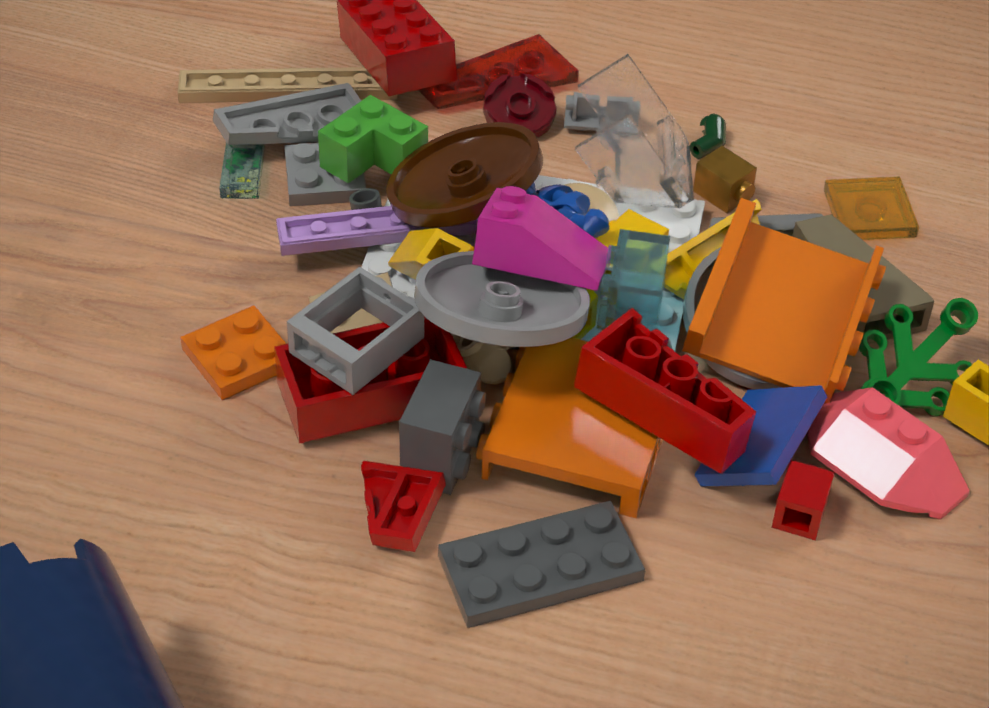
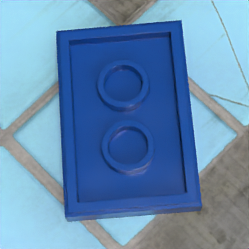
(776, 433)

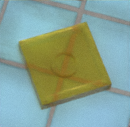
(872, 207)

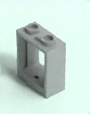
(352, 369)

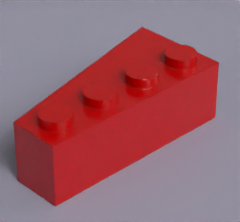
(664, 392)

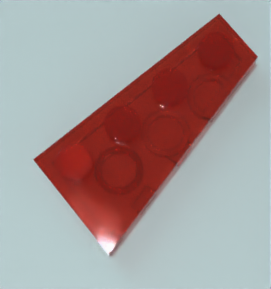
(475, 75)

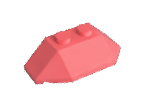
(887, 453)

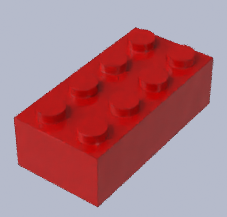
(398, 43)
(325, 409)

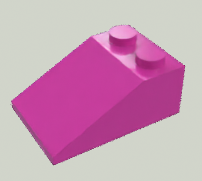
(535, 240)

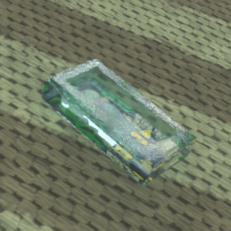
(242, 171)

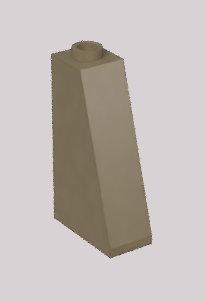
(894, 287)

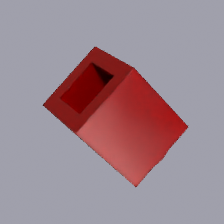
(802, 500)

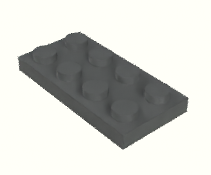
(540, 563)

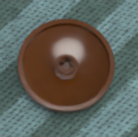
(459, 171)

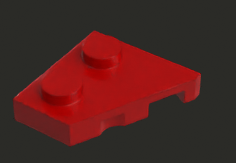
(399, 503)

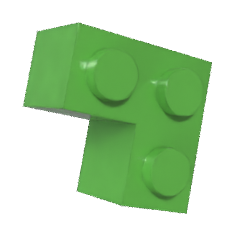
(367, 137)

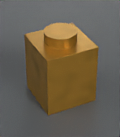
(724, 179)

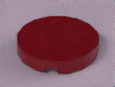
(520, 101)

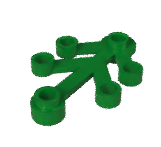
(913, 364)

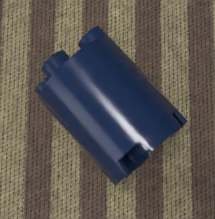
(74, 636)

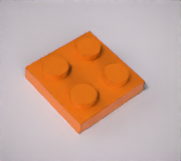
(234, 351)

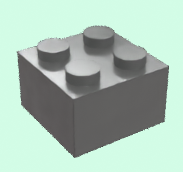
(443, 422)

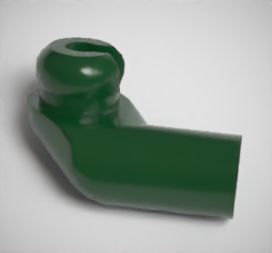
(714, 136)

